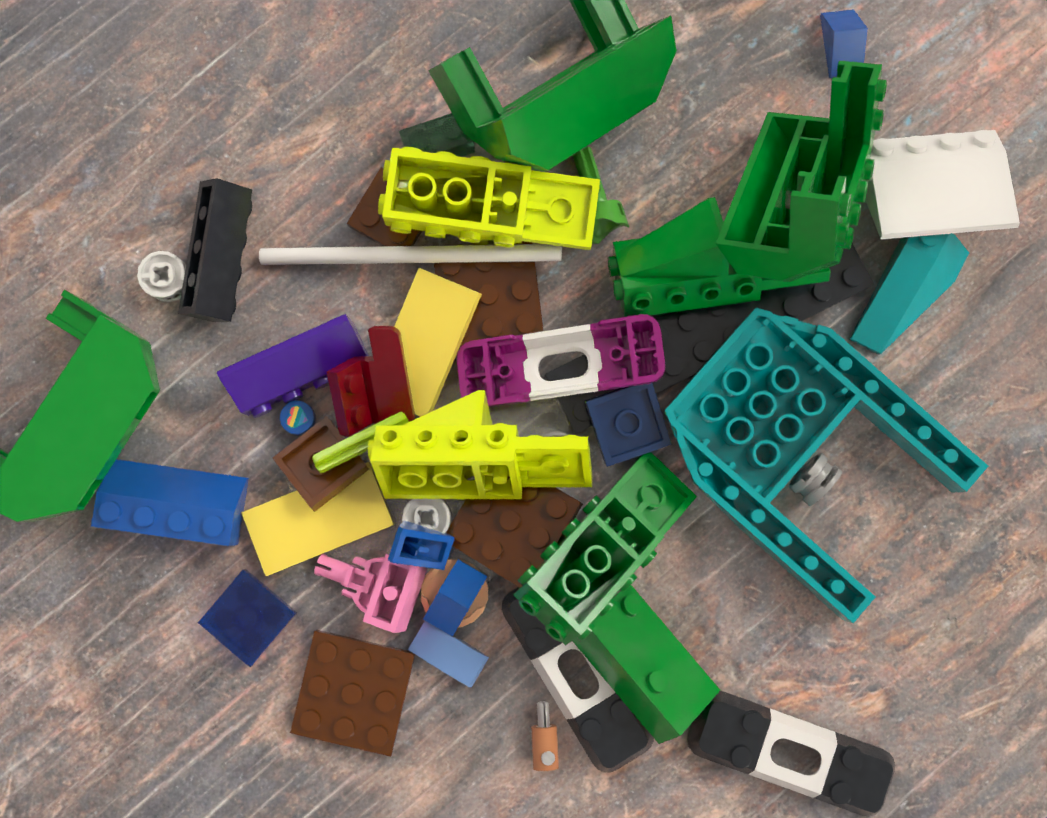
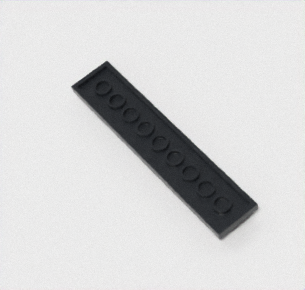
(697, 334)

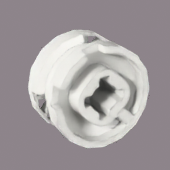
(162, 275)
(428, 513)

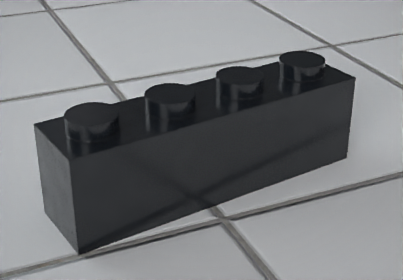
(215, 251)

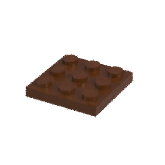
(507, 300)
(513, 532)
(353, 693)

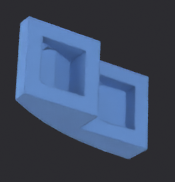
(448, 654)

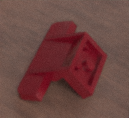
(372, 386)

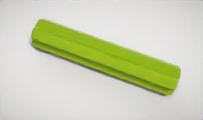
(352, 445)

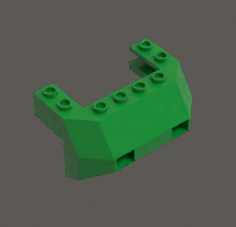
(573, 105)
(806, 183)
(81, 418)

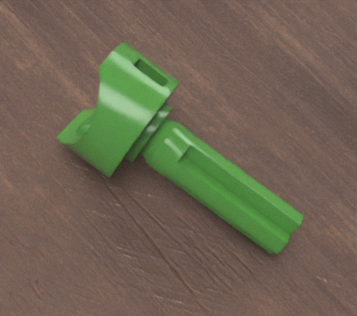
(609, 213)

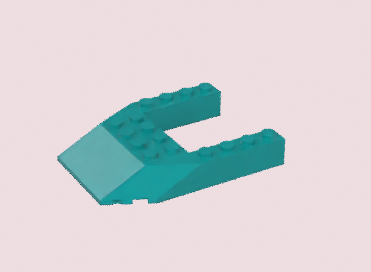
(764, 413)

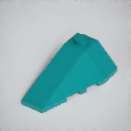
(909, 285)

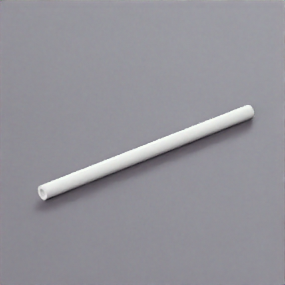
(410, 254)

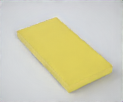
(432, 332)
(291, 532)

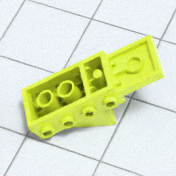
(486, 200)
(449, 445)

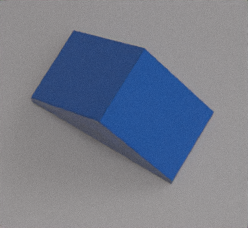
(843, 38)
(420, 546)
(455, 597)

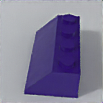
(291, 366)

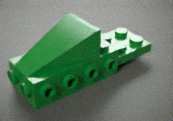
(684, 268)
(603, 550)

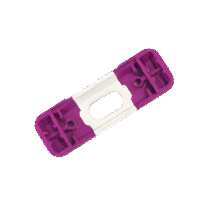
(617, 350)

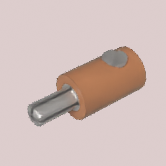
(544, 741)

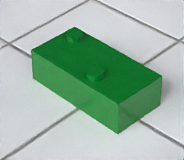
(647, 667)

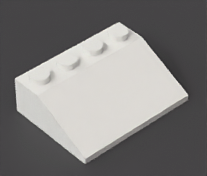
(941, 185)

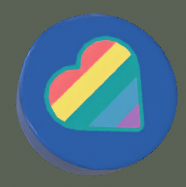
(297, 417)

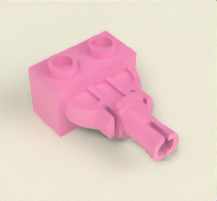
(383, 588)

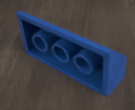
(171, 503)

